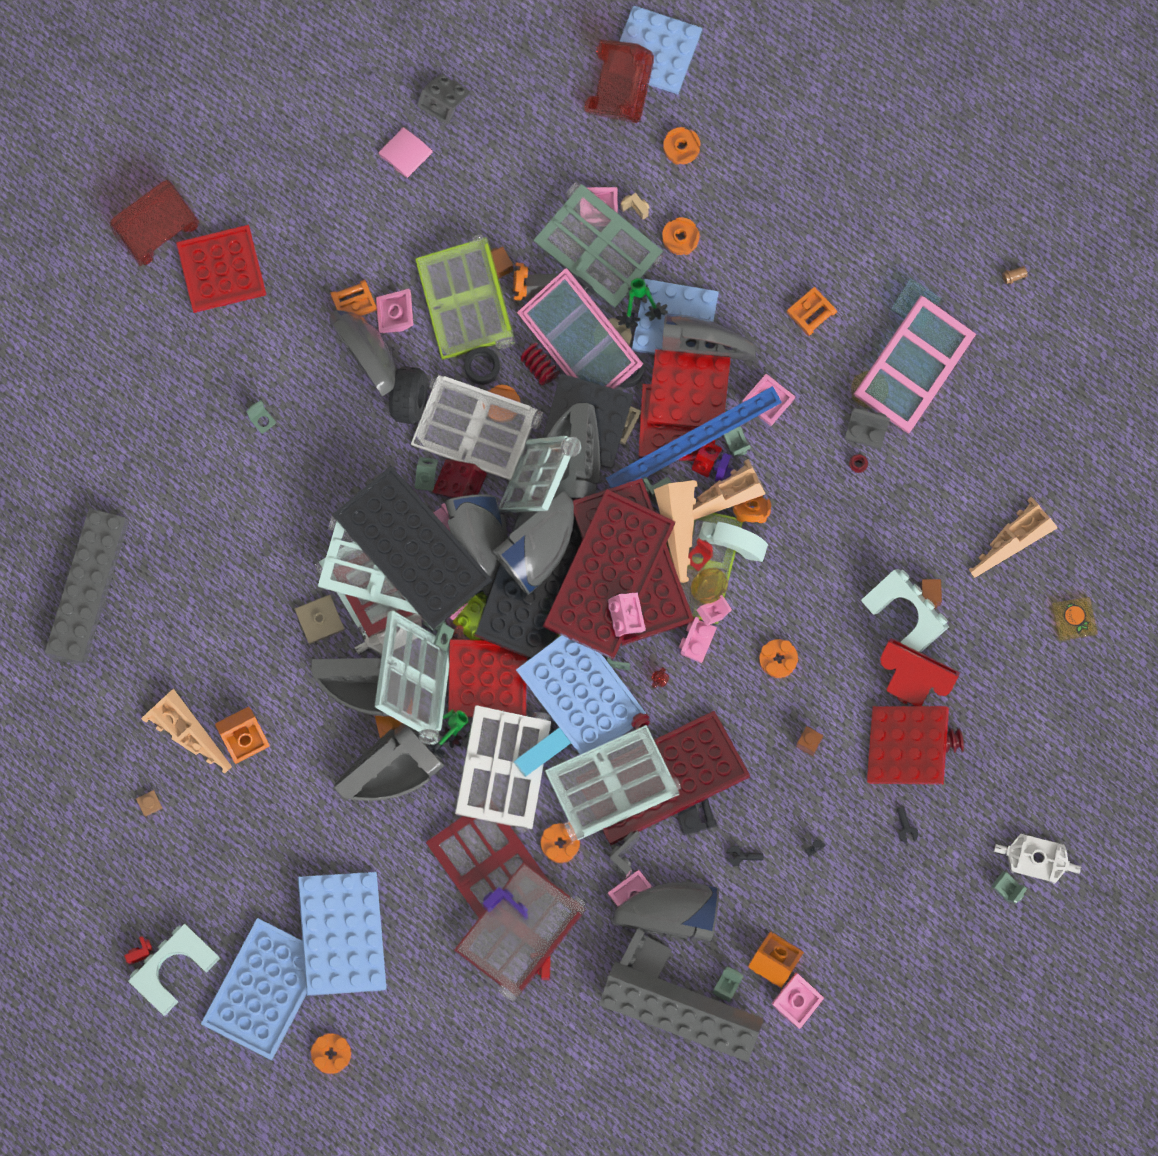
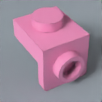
(714, 611)

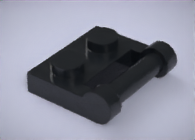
(690, 819)

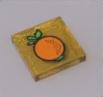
(1074, 619)

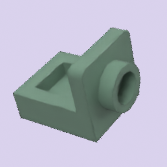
(736, 442)
(650, 489)
(1009, 888)
(728, 984)

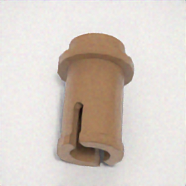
(1013, 275)

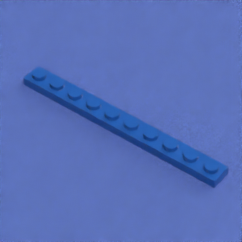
(696, 438)

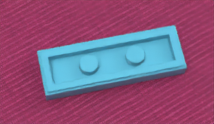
(542, 752)

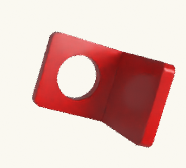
(704, 462)
(705, 550)

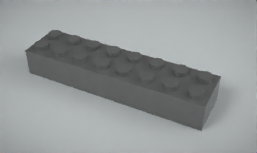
(86, 587)
(681, 1011)

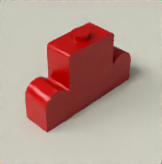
(915, 674)

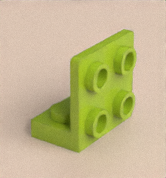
(471, 614)

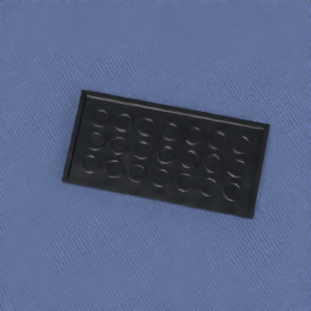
(412, 548)
(517, 619)

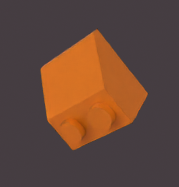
(242, 735)
(775, 959)

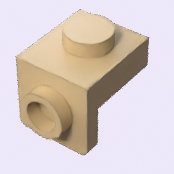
(638, 205)

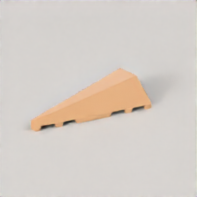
(738, 488)
(676, 503)
(1026, 529)
(178, 720)

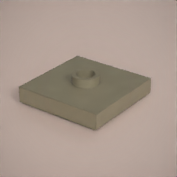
(319, 619)

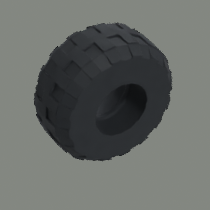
(409, 395)

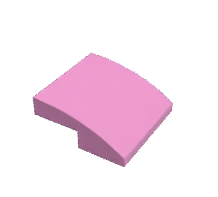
(405, 152)

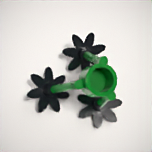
(638, 291)
(456, 722)

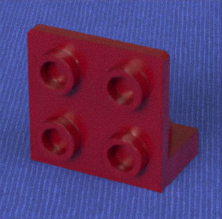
(459, 479)

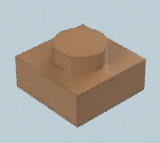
(149, 803)

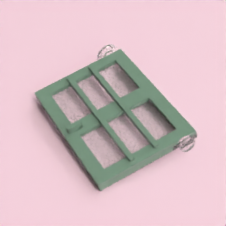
(598, 245)

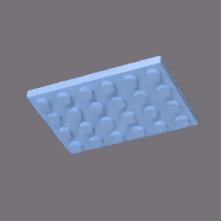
(580, 693)
(341, 933)
(260, 991)

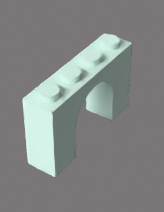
(896, 585)
(147, 978)

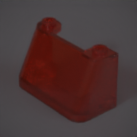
(622, 81)
(153, 221)

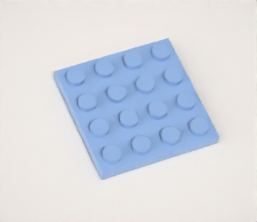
(669, 40)
(680, 300)

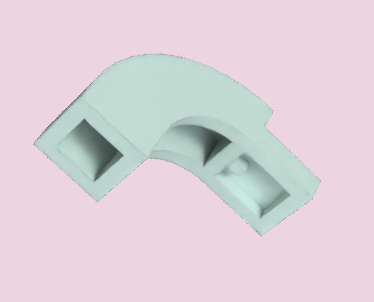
(735, 538)

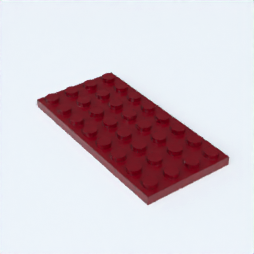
(611, 561)
(664, 600)
(702, 762)

